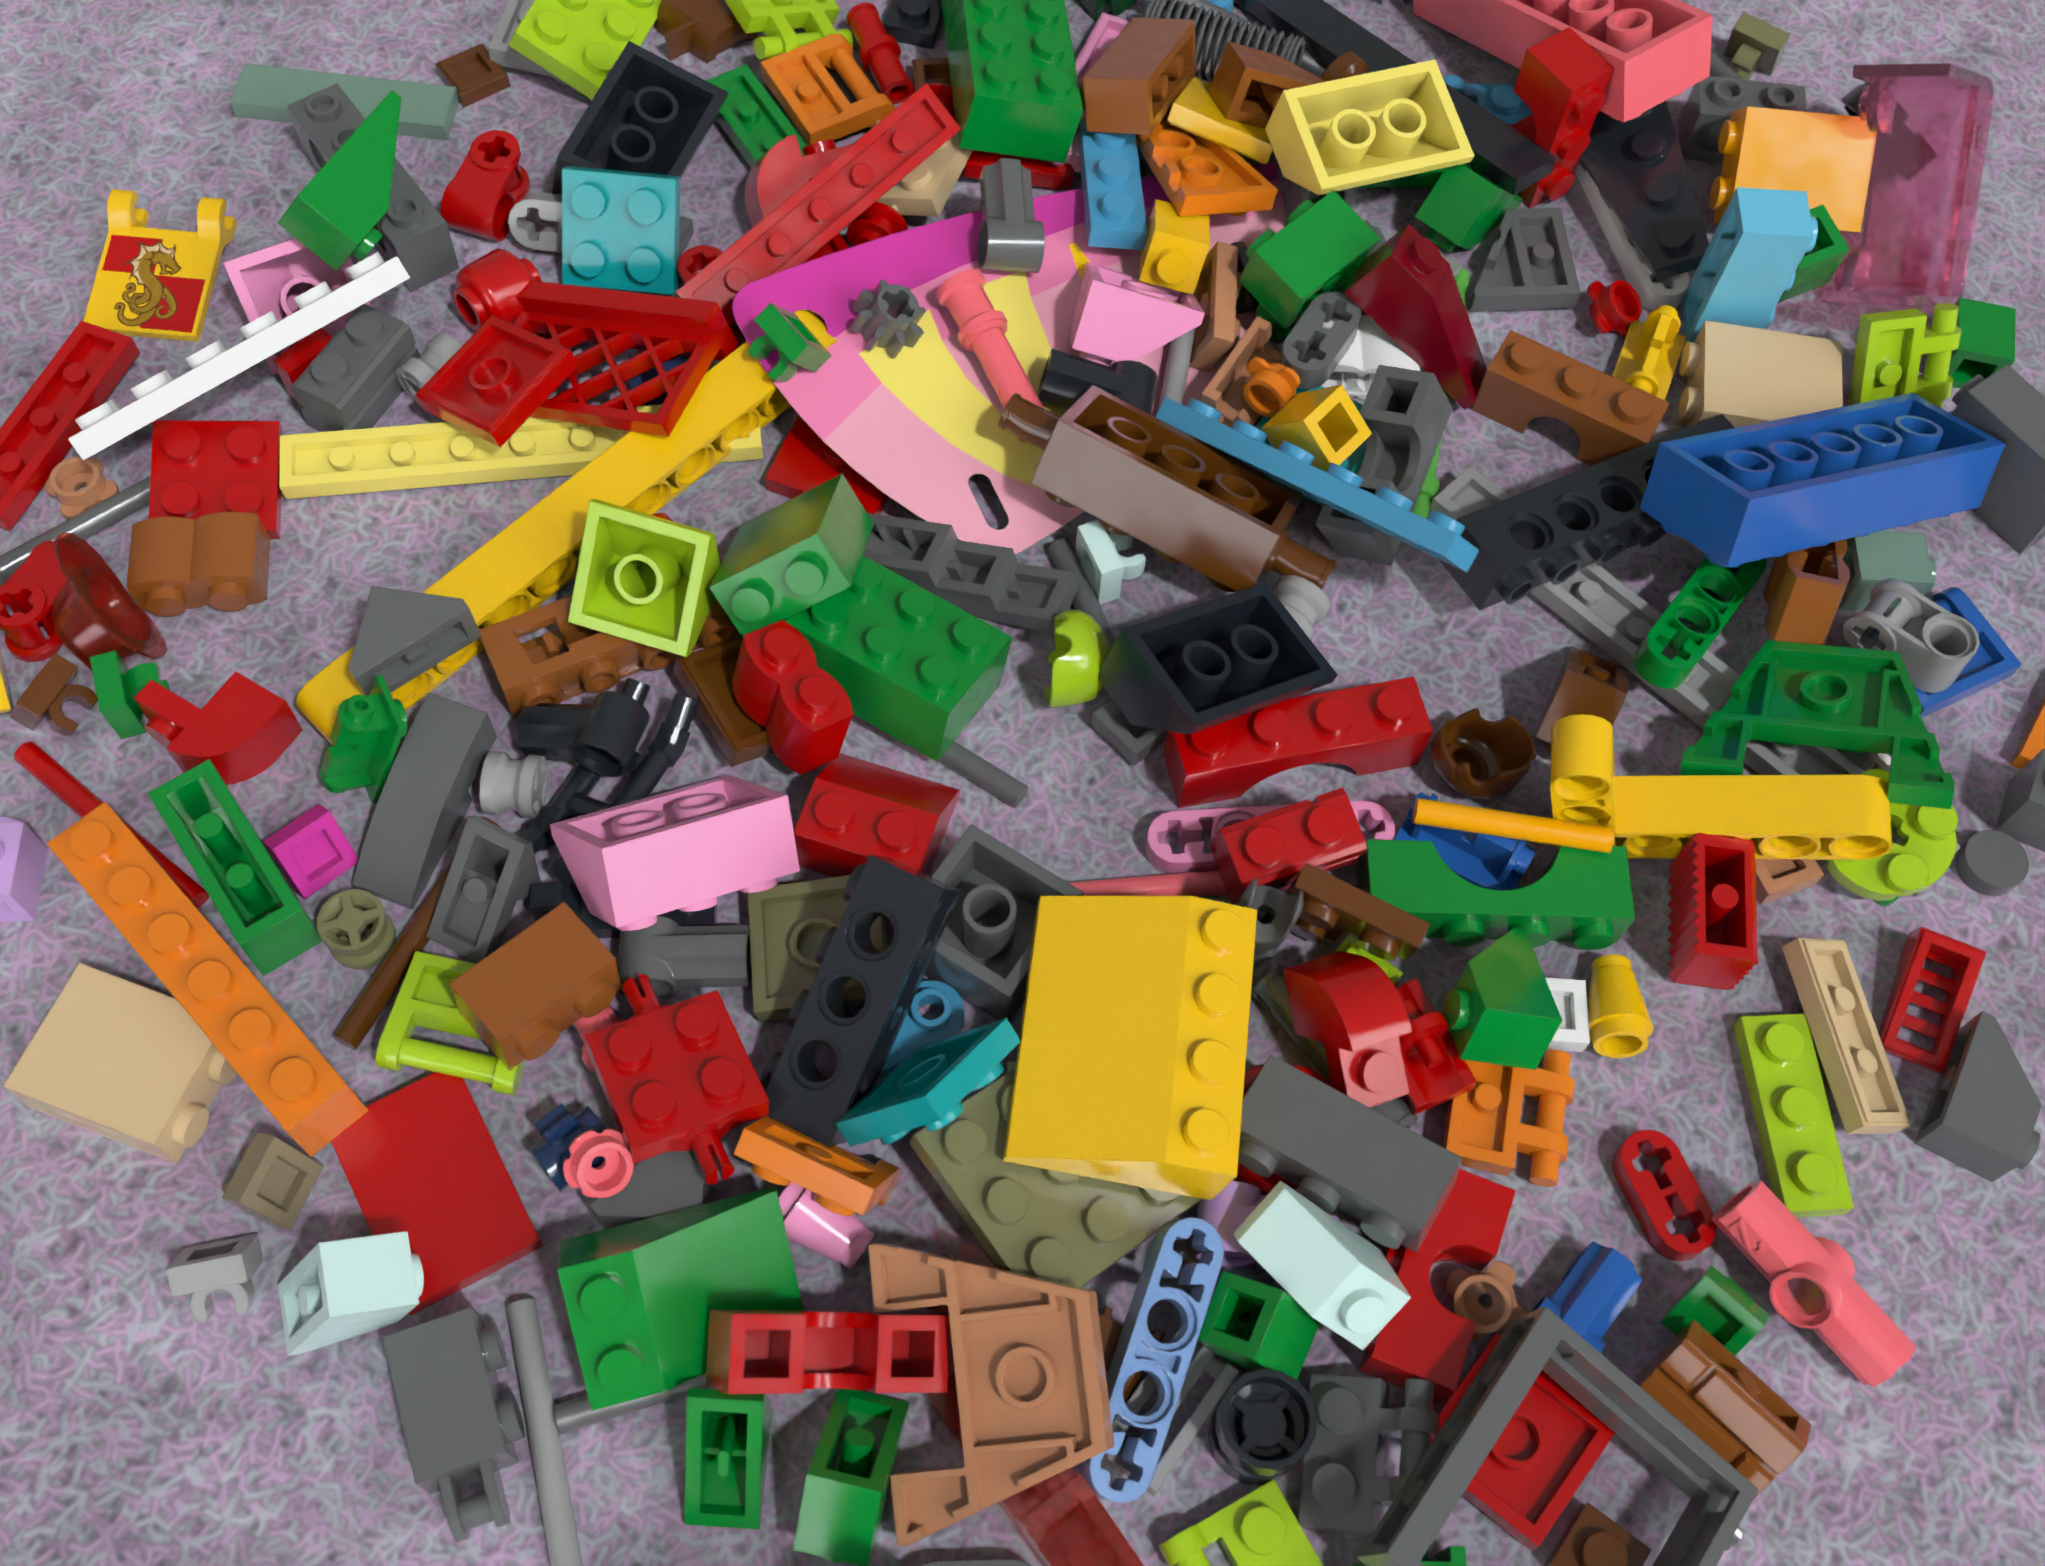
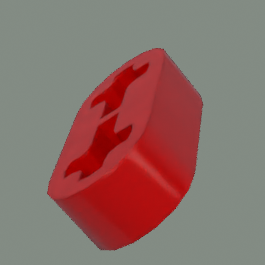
(1667, 1194)

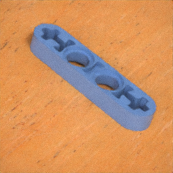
(1163, 1361)

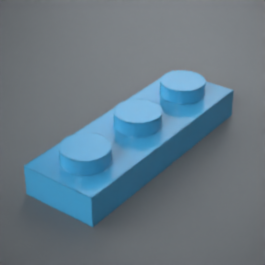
(1111, 190)

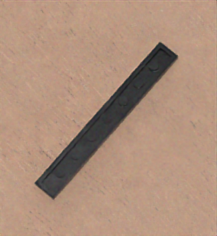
(1497, 148)

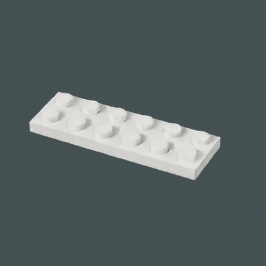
(216, 364)

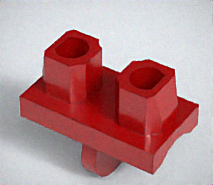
(1430, 1054)

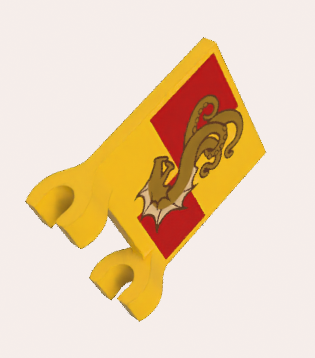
(154, 277)

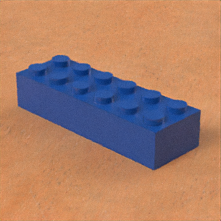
(1818, 478)

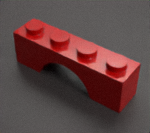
(1358, 727)

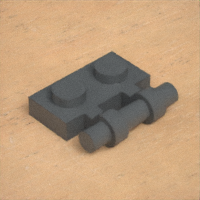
(1346, 1459)

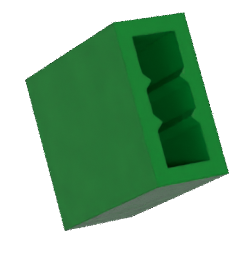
(793, 556)

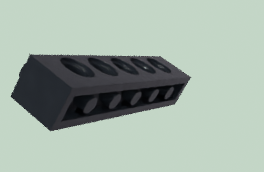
(1564, 525)

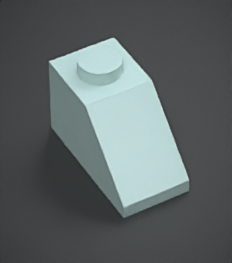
(1323, 1265)
(349, 1290)

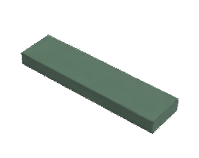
(267, 91)

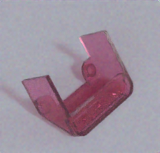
(1922, 184)

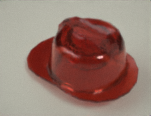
(96, 611)

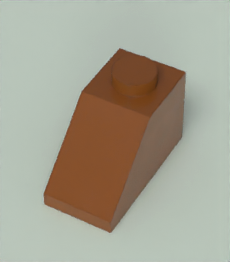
(1252, 83)

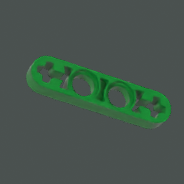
(1702, 611)

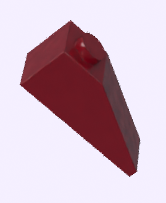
(1419, 306)

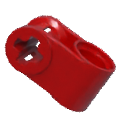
(486, 187)
(31, 598)

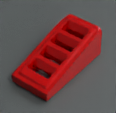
(1966, 965)

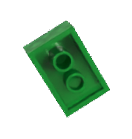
(648, 1287)

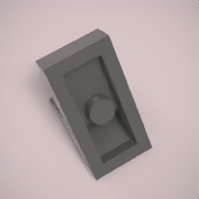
(481, 889)

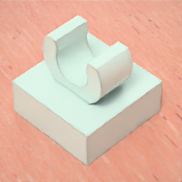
(1102, 562)

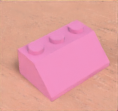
(678, 850)

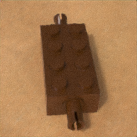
(1165, 490)

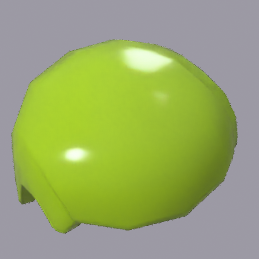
(1077, 659)

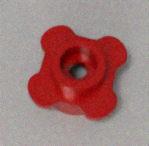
(1613, 306)

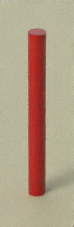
(83, 801)

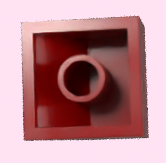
(873, 811)

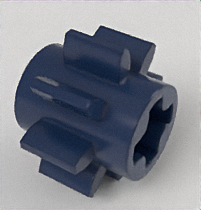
(558, 1131)

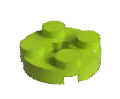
(1907, 869)

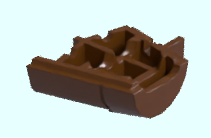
(699, 28)

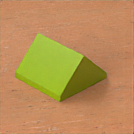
(644, 578)

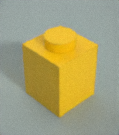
(1174, 248)
(1321, 424)

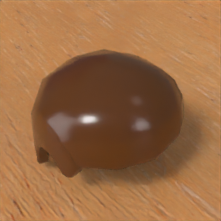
(1482, 755)

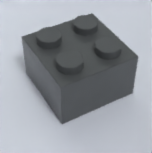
(992, 923)

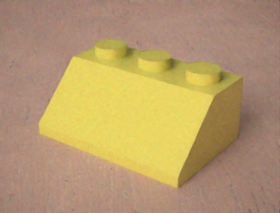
(1367, 129)

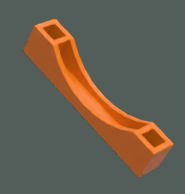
(208, 979)

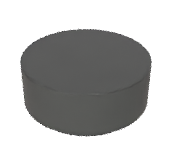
(1992, 863)

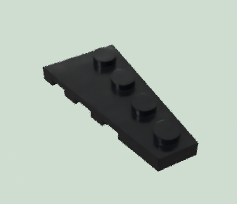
(1648, 189)

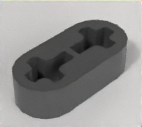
(1329, 344)

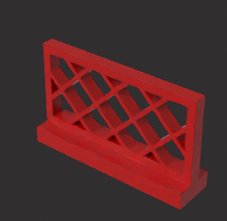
(618, 323)

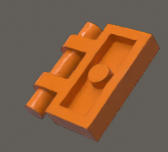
(1486, 1123)

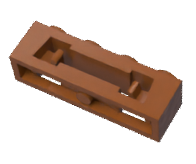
(592, 660)

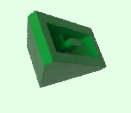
(726, 1458)

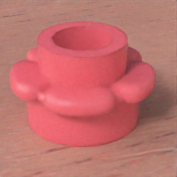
(605, 1179)

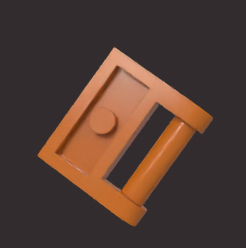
(813, 97)
(838, 1177)

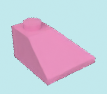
(278, 274)
(1126, 317)

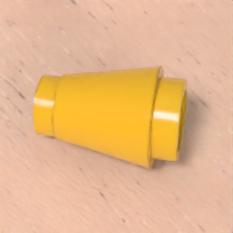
(1617, 1009)

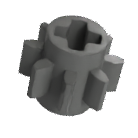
(888, 318)

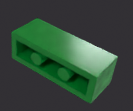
(235, 867)

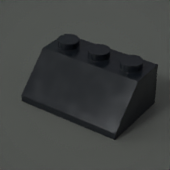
(643, 118)
(1212, 663)

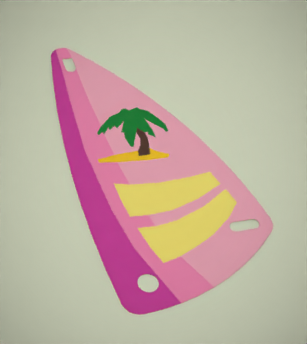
(931, 412)

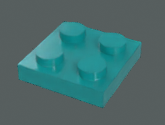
(620, 230)
(930, 1085)

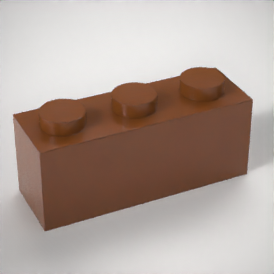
(1139, 76)

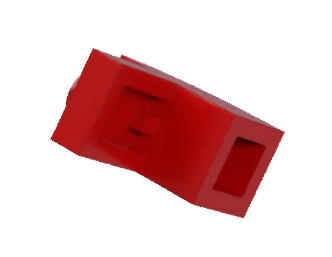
(783, 172)
(237, 729)
(1358, 1018)

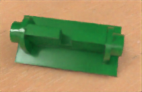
(364, 742)

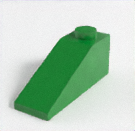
(350, 192)

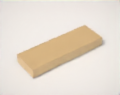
(1846, 1037)

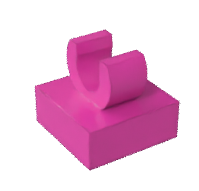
(311, 851)

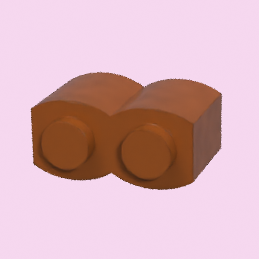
(198, 563)
(1806, 593)

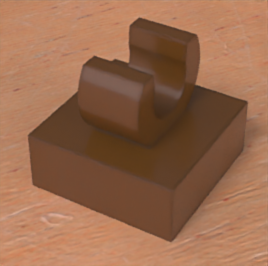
(47, 695)

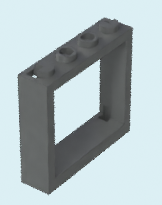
(1466, 1438)

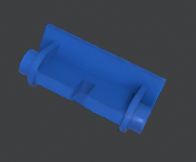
(1475, 857)

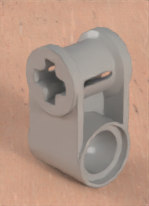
(1927, 636)

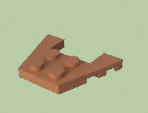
(1023, 1376)

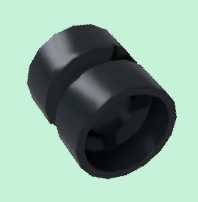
(1262, 1426)

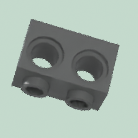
(1713, 102)

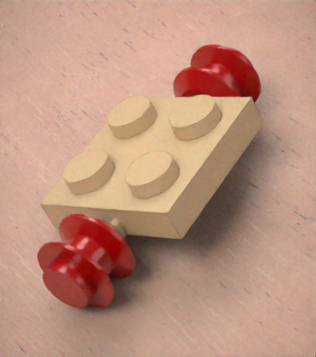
(918, 193)

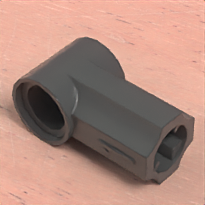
(1008, 232)
(685, 956)

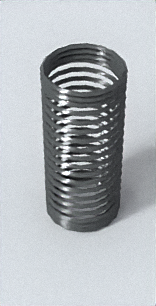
(1291, 49)

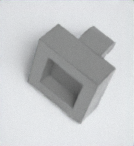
(213, 1267)

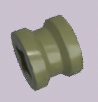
(344, 919)

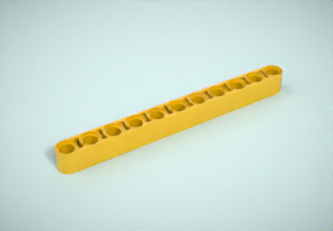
(544, 544)

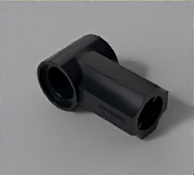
(1070, 376)
(594, 735)

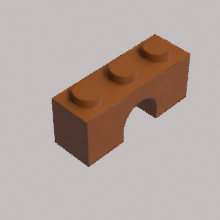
(1538, 381)

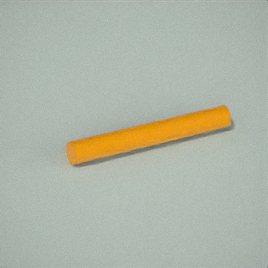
(1513, 825)

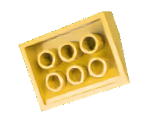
(1135, 1041)

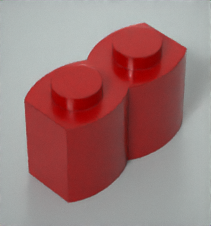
(791, 697)

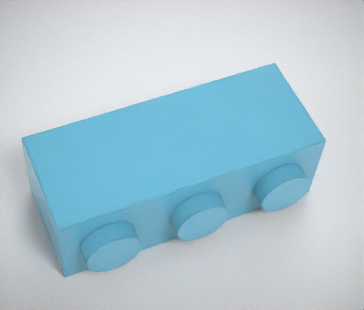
(1750, 259)

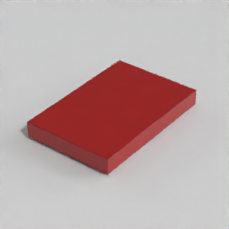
(434, 1170)

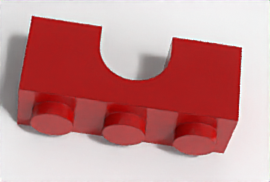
(1565, 90)
(1425, 1336)
(827, 1350)

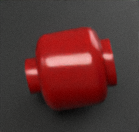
(490, 287)

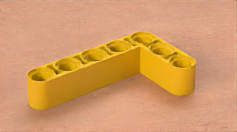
(1660, 814)

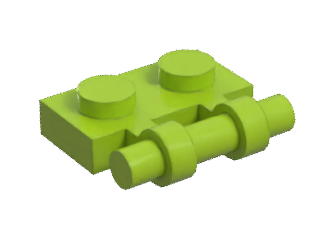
(779, 19)
(1891, 352)

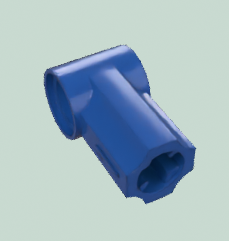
(1593, 1292)

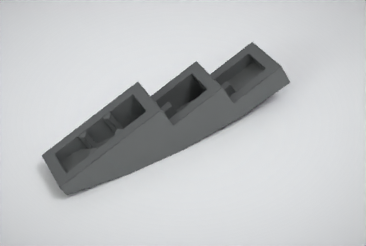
(971, 574)

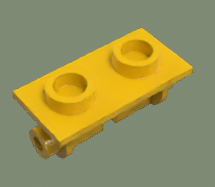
(1651, 352)

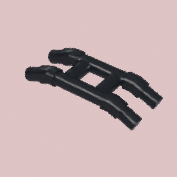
(643, 768)

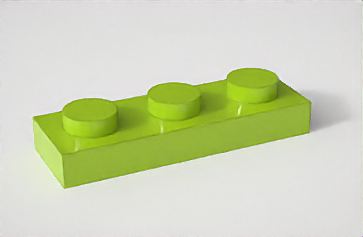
(1793, 1115)

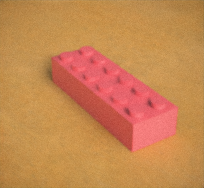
(1651, 44)

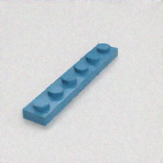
(1336, 487)

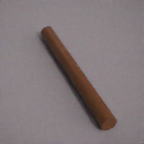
(391, 971)

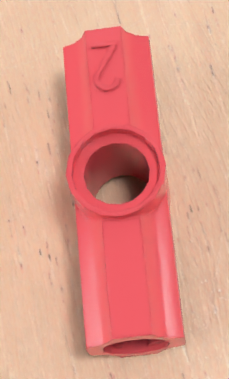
(1833, 1305)

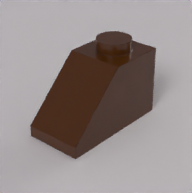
(1584, 687)

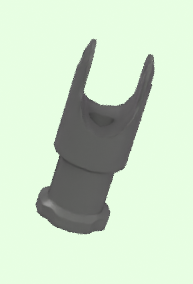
(1275, 917)

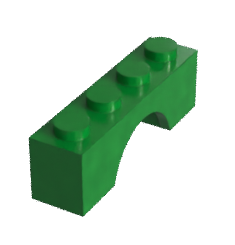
(1577, 900)

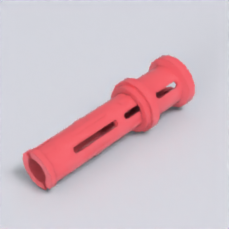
(984, 333)

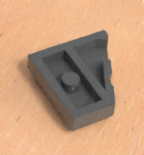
(1528, 264)

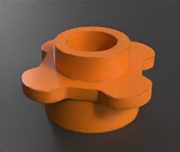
(1269, 386)

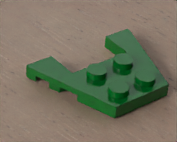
(1827, 700)

